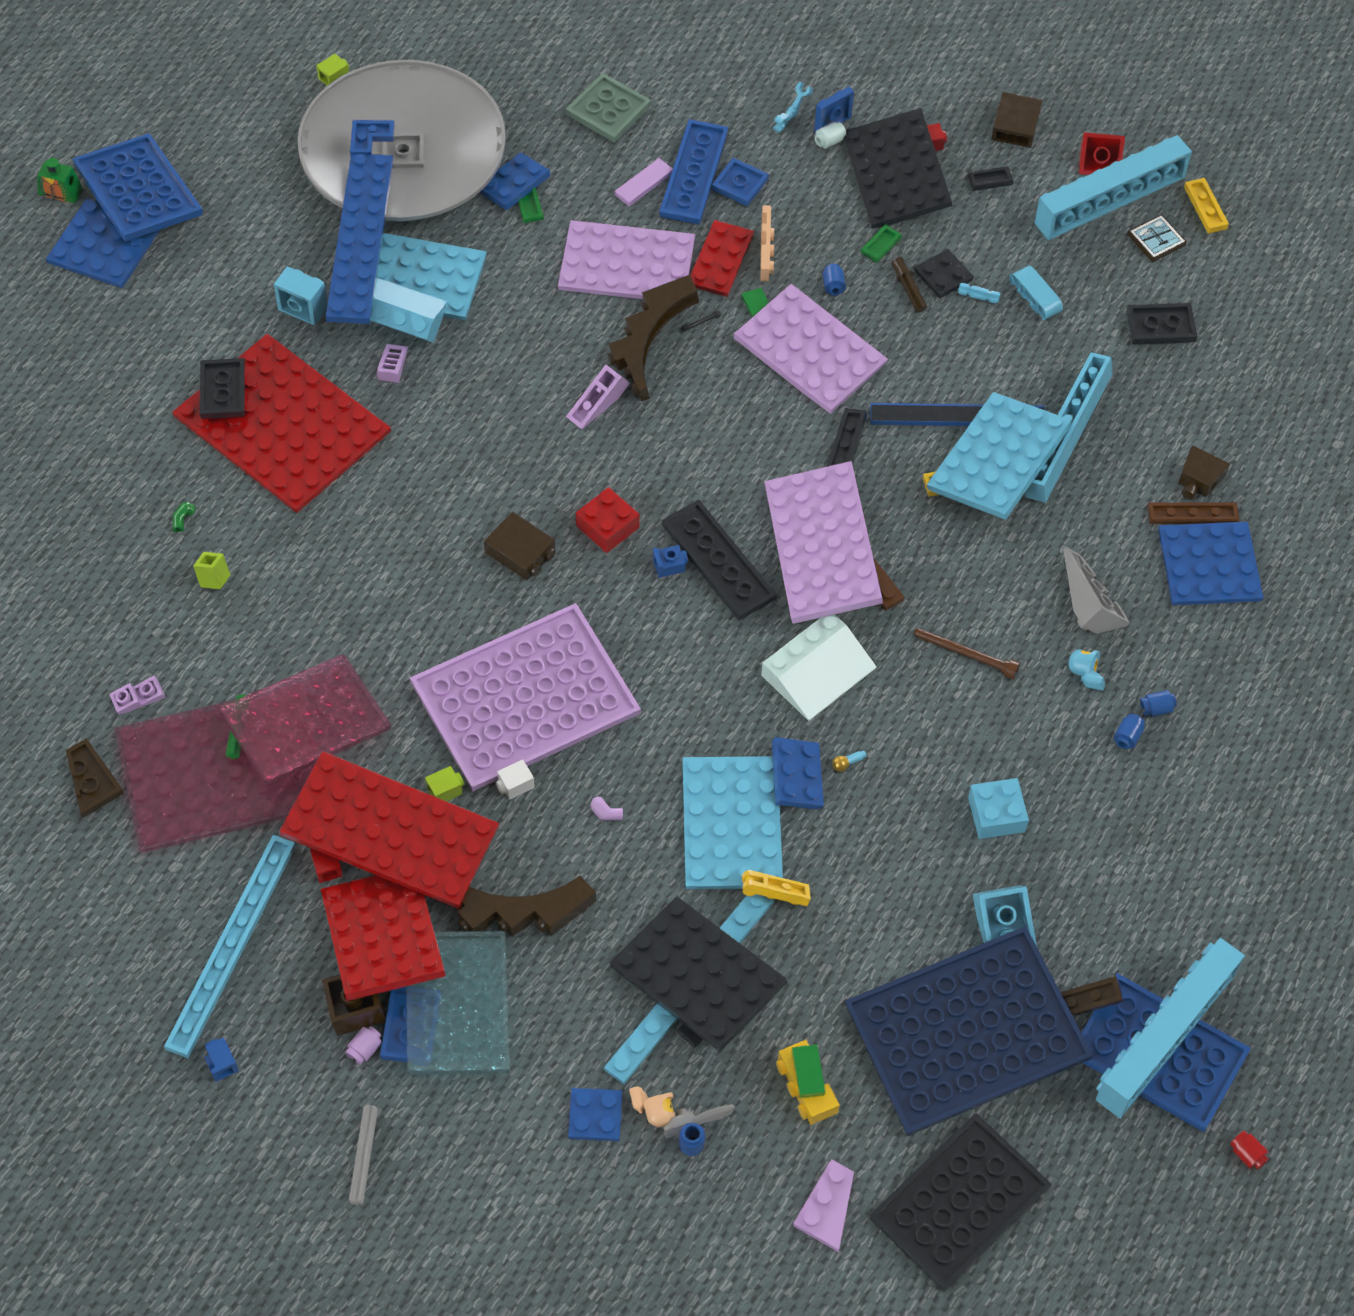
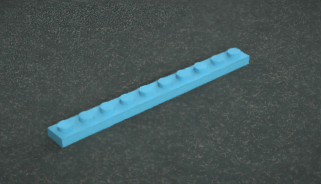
(230, 947)
(659, 1021)

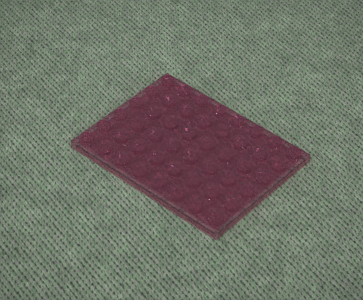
(187, 786)

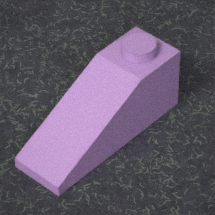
(598, 397)

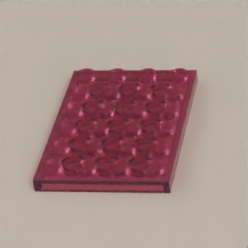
(303, 715)

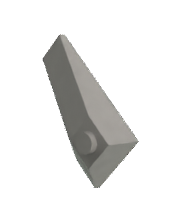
(1090, 605)

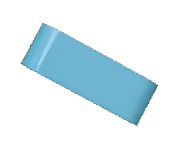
(1037, 292)

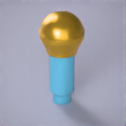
(841, 763)

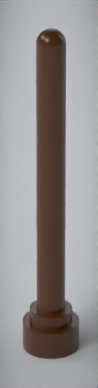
(1006, 667)

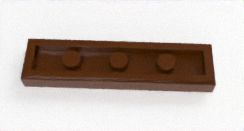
(1192, 512)

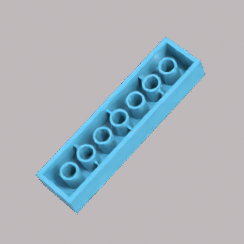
(1112, 187)
(1168, 1027)

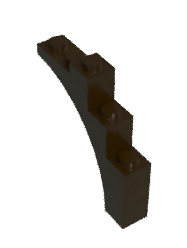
(658, 308)
(548, 909)

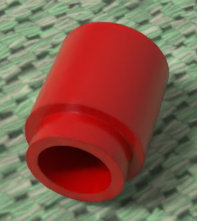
(1249, 1150)

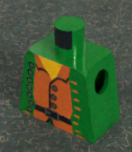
(58, 181)

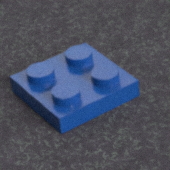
(835, 108)
(740, 182)
(595, 1114)

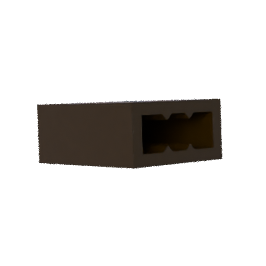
(1016, 119)
(520, 546)

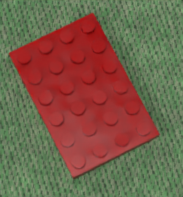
(381, 936)

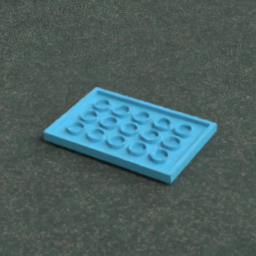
(433, 270)
(999, 455)
(730, 820)

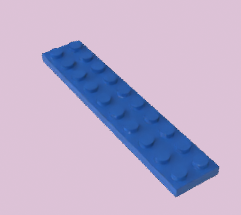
(360, 239)

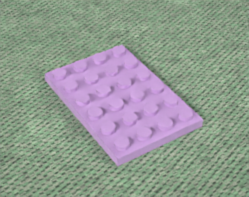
(622, 259)
(810, 348)

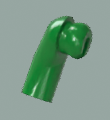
(179, 515)

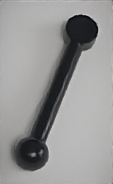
(716, 314)

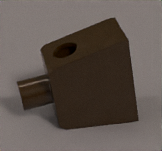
(1201, 473)

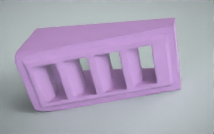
(389, 374)

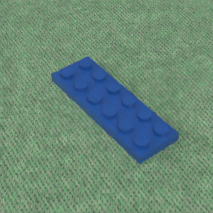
(694, 172)

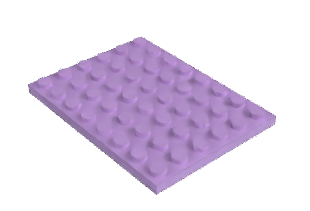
(524, 696)

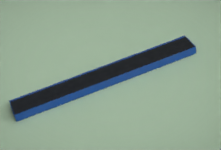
(925, 414)

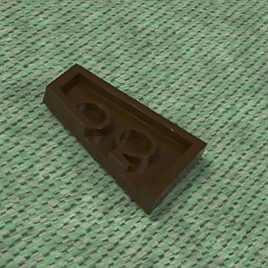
(91, 778)

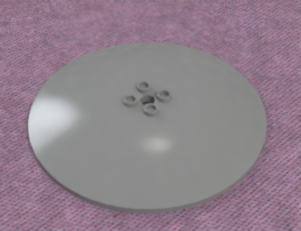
(438, 116)

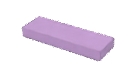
(643, 182)

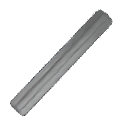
(363, 1155)

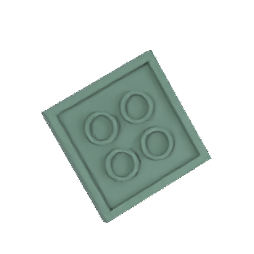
(608, 107)

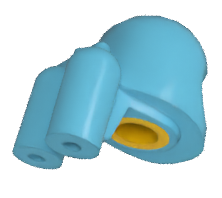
(1085, 665)

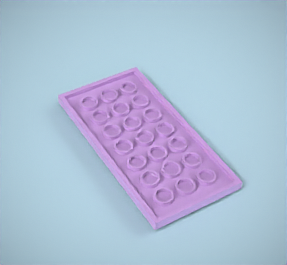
(823, 542)

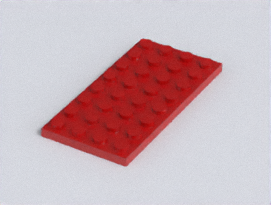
(389, 829)

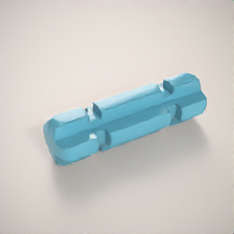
(979, 293)

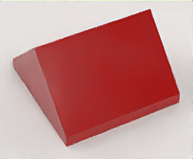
(1099, 151)

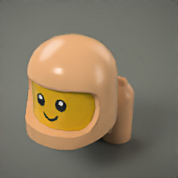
(657, 1108)

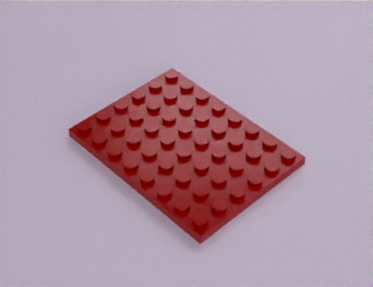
(294, 428)

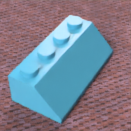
(407, 310)

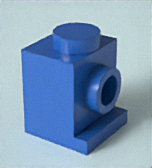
(669, 561)
(220, 1059)

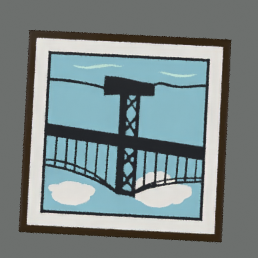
(1157, 238)

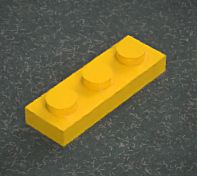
(1206, 205)

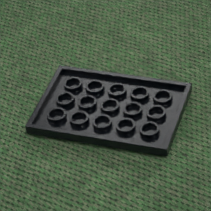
(897, 168)
(698, 973)
(960, 1202)

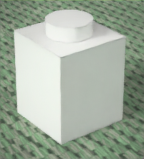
(515, 780)

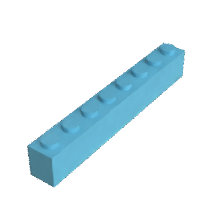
(1078, 408)

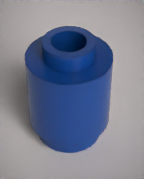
(834, 279)
(1158, 703)
(1129, 731)
(691, 1139)

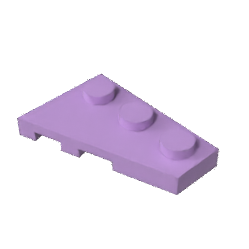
(827, 1206)

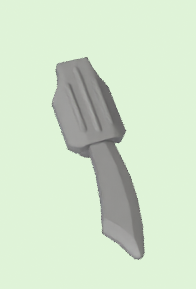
(676, 1123)

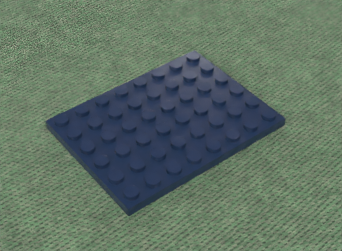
(967, 1030)

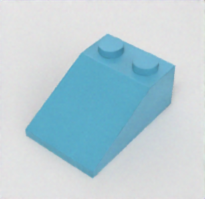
(1003, 912)

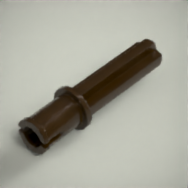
(904, 276)

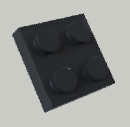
(943, 273)

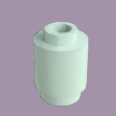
(830, 135)

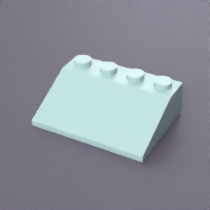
(818, 666)

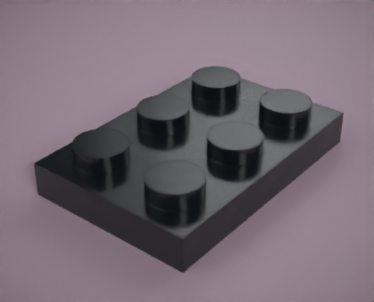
(1161, 323)
(222, 388)

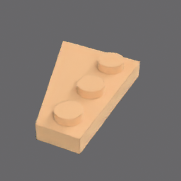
(767, 250)

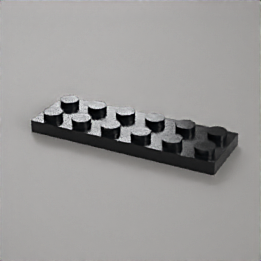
(719, 560)

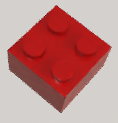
(607, 520)

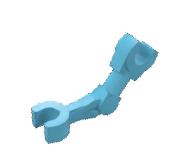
(782, 120)

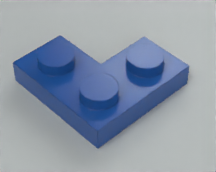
(369, 131)

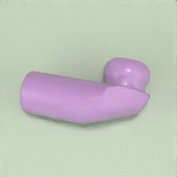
(604, 812)

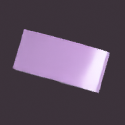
(132, 698)

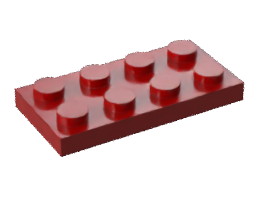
(721, 258)

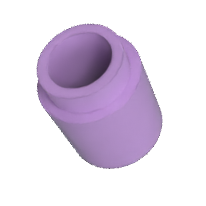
(364, 1045)

